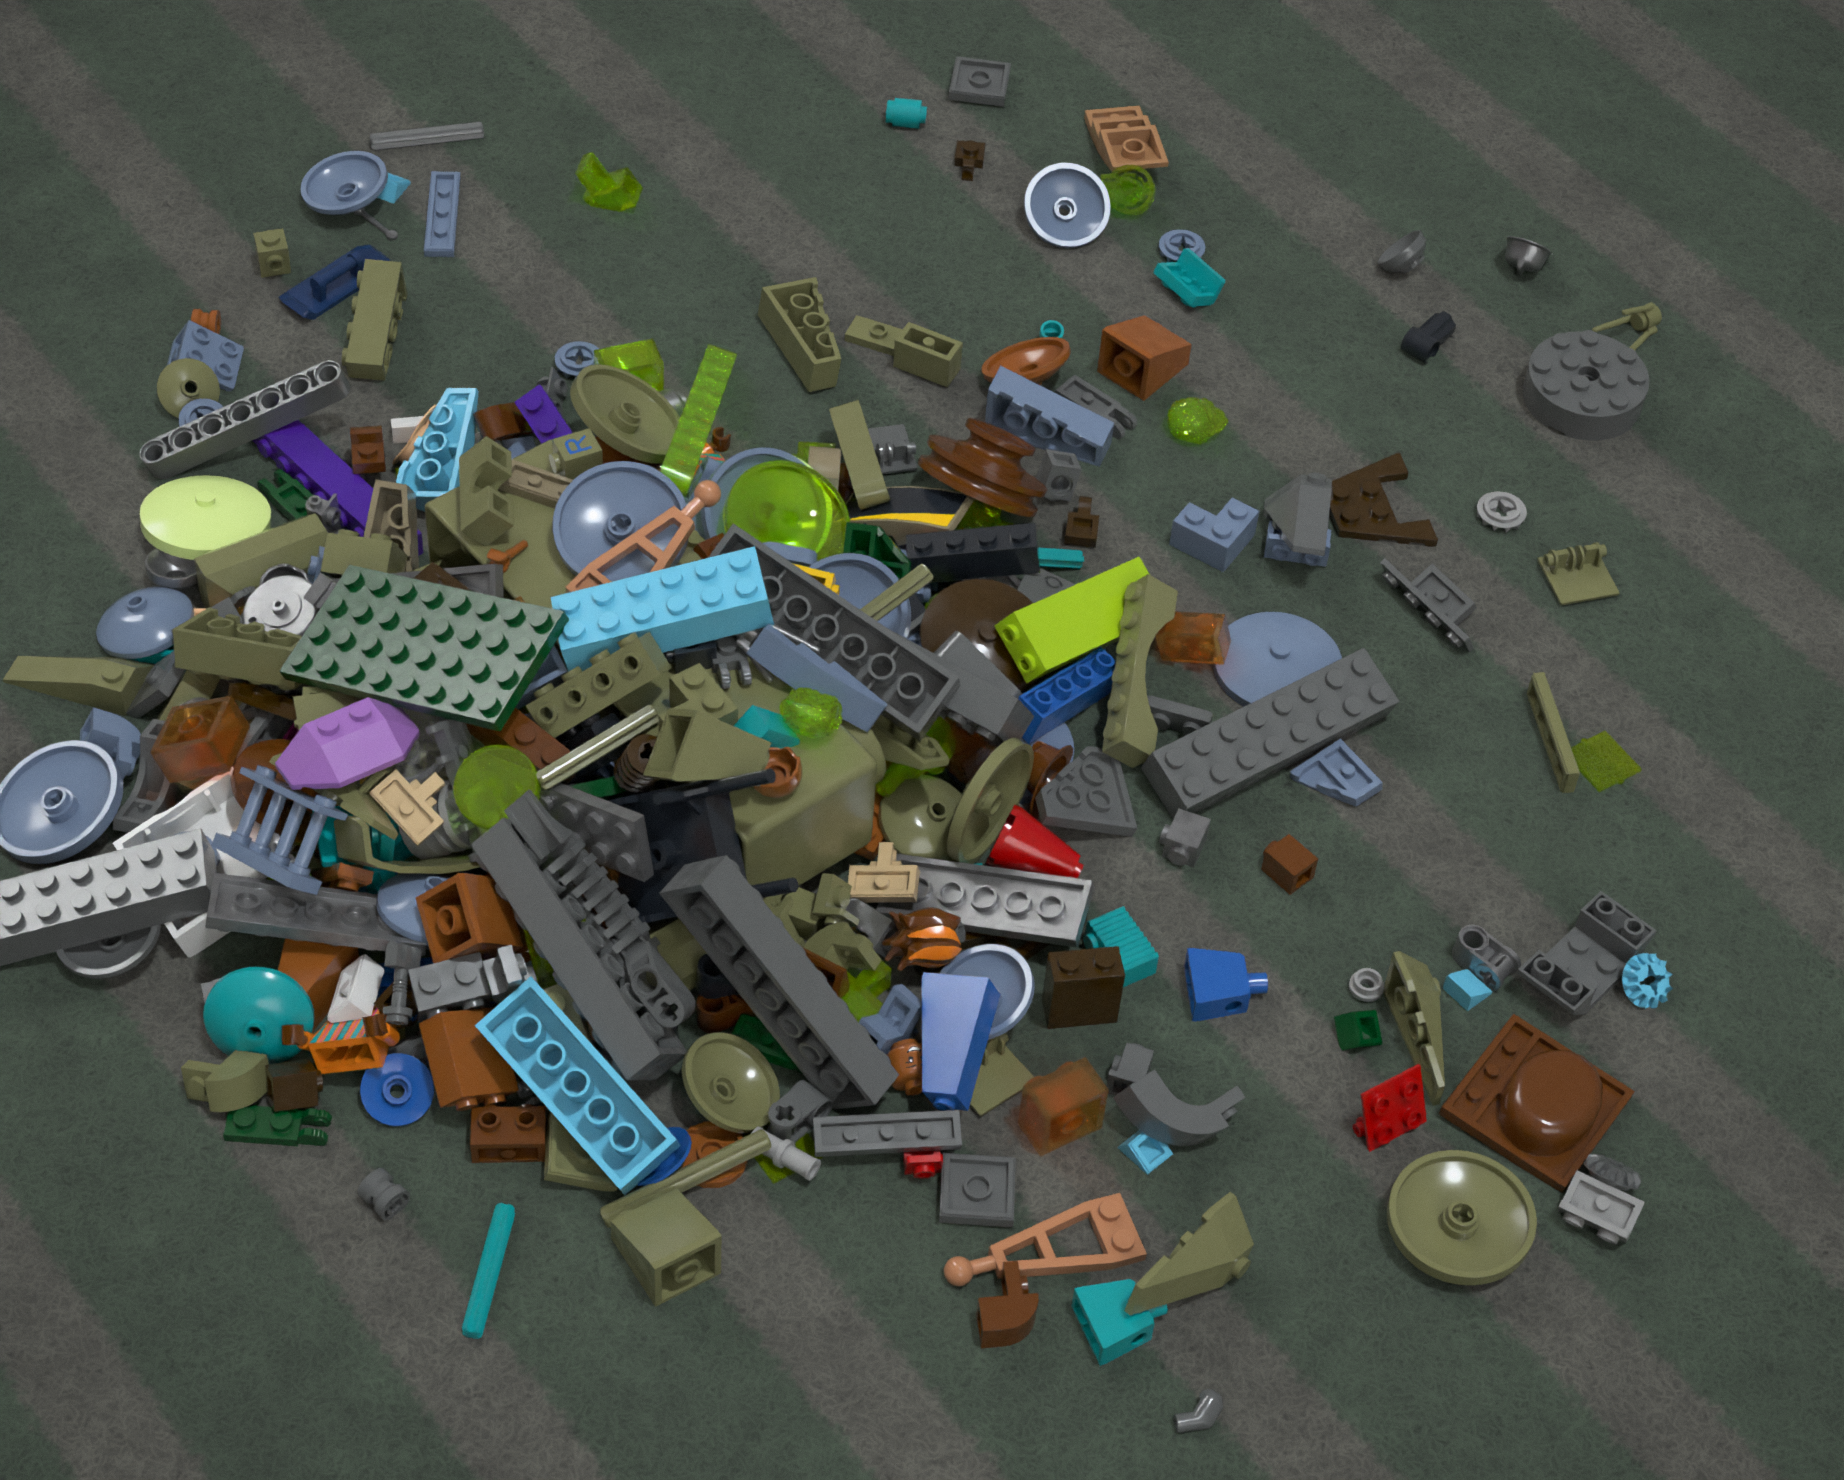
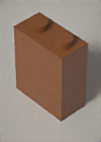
(464, 1061)

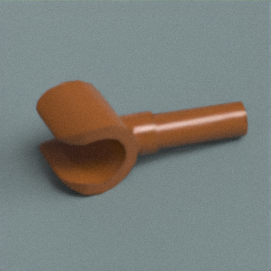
(504, 558)

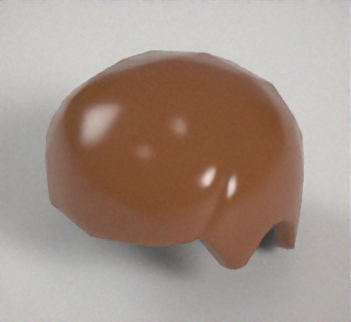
(787, 771)

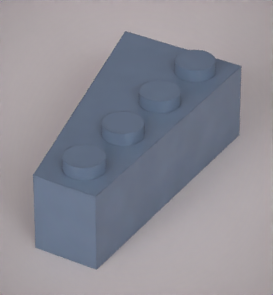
(1046, 418)

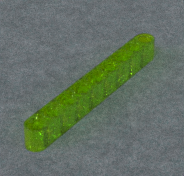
(698, 416)

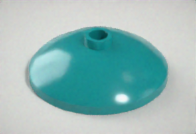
(260, 1000)

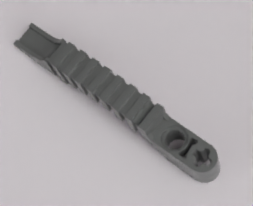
(640, 951)

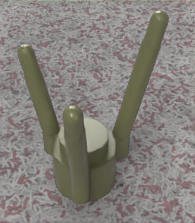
(1641, 318)

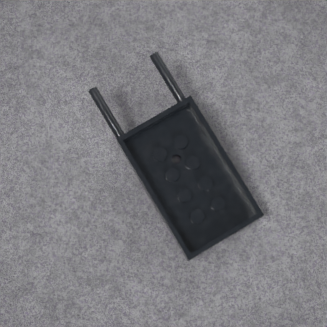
(686, 827)

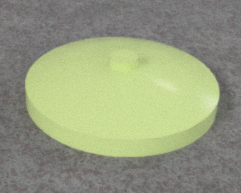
(202, 515)

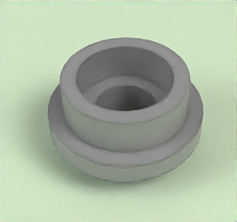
(1369, 977)

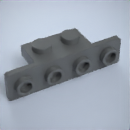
(1438, 597)

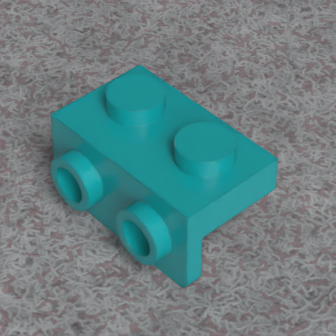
(1191, 279)

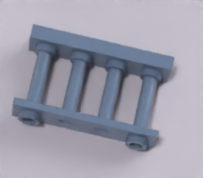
(258, 853)

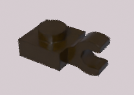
(969, 156)
(1082, 526)

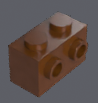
(508, 1134)

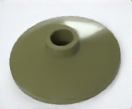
(172, 383)

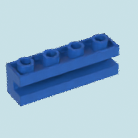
(1068, 693)

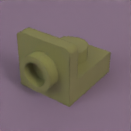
(833, 900)

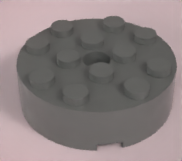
(1585, 385)

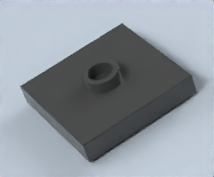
(979, 81)
(157, 686)
(977, 1190)

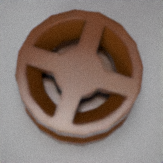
(208, 320)

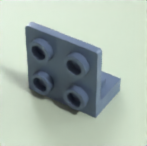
(210, 348)

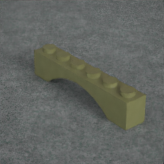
(1130, 726)

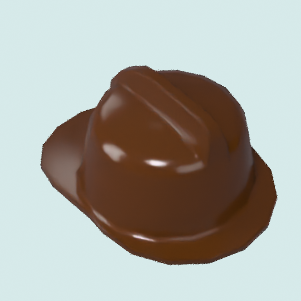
(1046, 765)

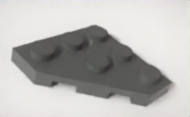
(1088, 796)

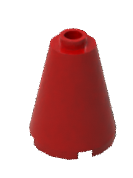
(1032, 847)

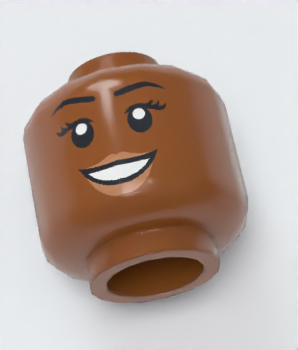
(907, 1061)

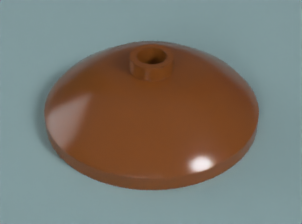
(1031, 359)

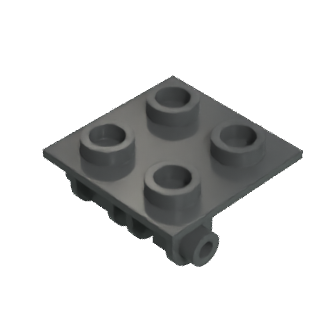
(893, 449)

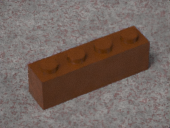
(526, 737)

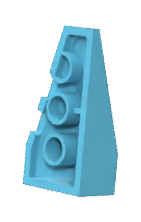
(435, 460)

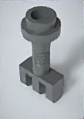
(401, 958)

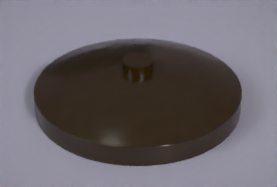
(974, 610)

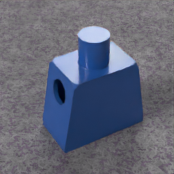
(1220, 983)

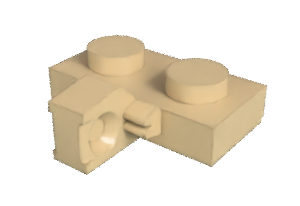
(410, 804)
(884, 879)

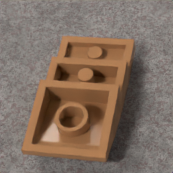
(1125, 137)

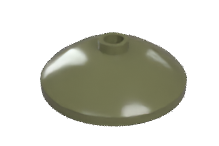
(910, 821)
(730, 1082)

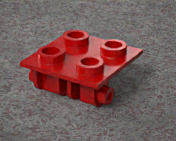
(1392, 1108)

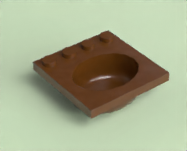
(1536, 1103)

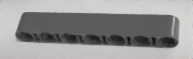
(245, 420)

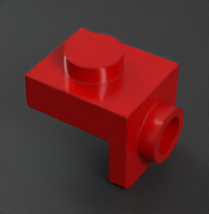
(923, 1163)

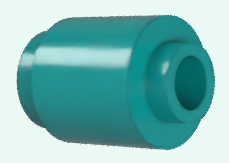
(906, 113)

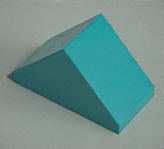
(768, 726)

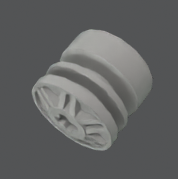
(445, 838)

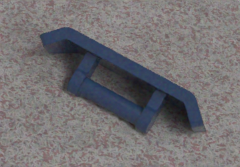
(330, 284)

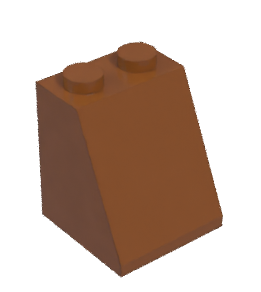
(1141, 355)
(467, 918)
(317, 970)

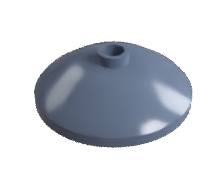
(344, 183)
(1076, 191)
(143, 622)
(398, 904)
(1009, 975)

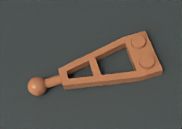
(706, 494)
(1110, 1224)

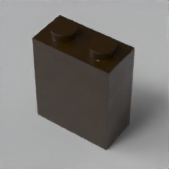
(1083, 987)

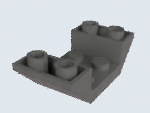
(1589, 956)

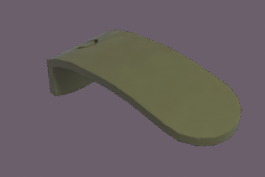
(355, 847)

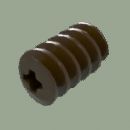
(632, 764)

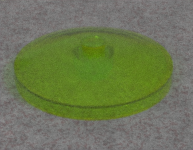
(788, 506)

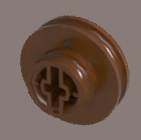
(986, 467)

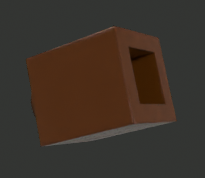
(1289, 863)

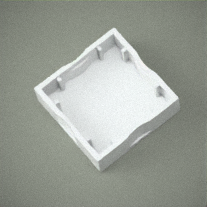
(214, 811)

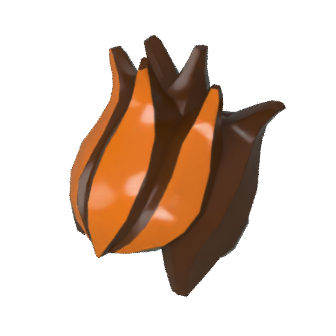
(924, 938)

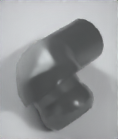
(1204, 1414)

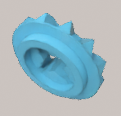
(1637, 970)

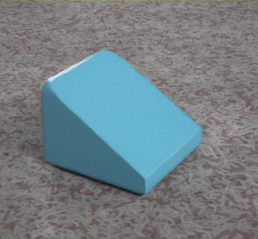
(394, 188)
(1466, 988)
(1145, 1151)

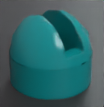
(1051, 329)

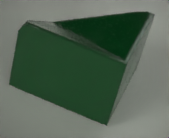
(1358, 1029)

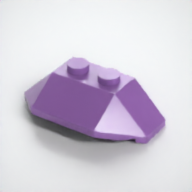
(347, 745)

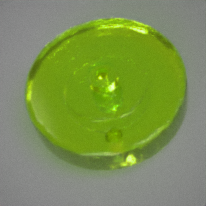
(492, 782)

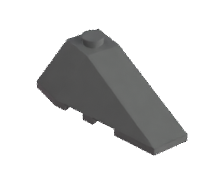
(1302, 512)

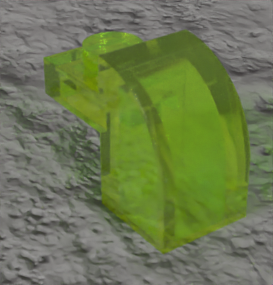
(606, 190)
(864, 990)

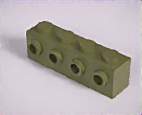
(599, 685)

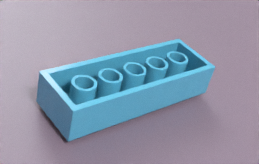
(674, 604)
(578, 1085)

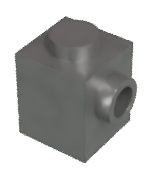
(1184, 838)

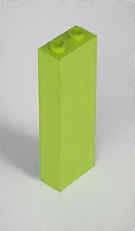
(1069, 622)

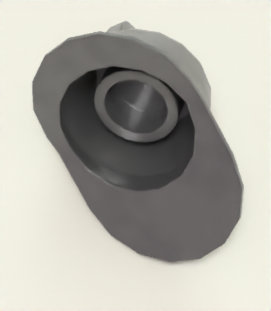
(1525, 254)

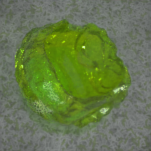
(1201, 422)
(811, 713)

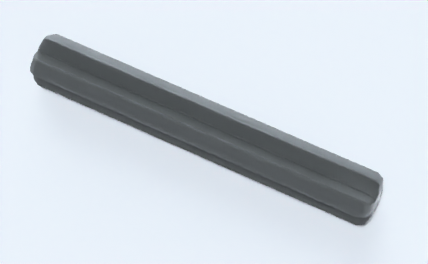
(426, 135)

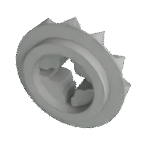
(1508, 503)

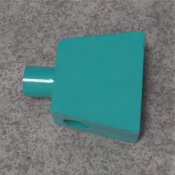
(1105, 1322)

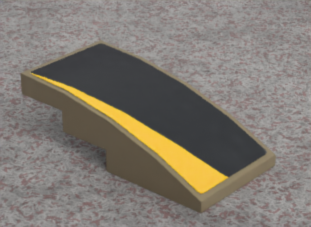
(913, 511)

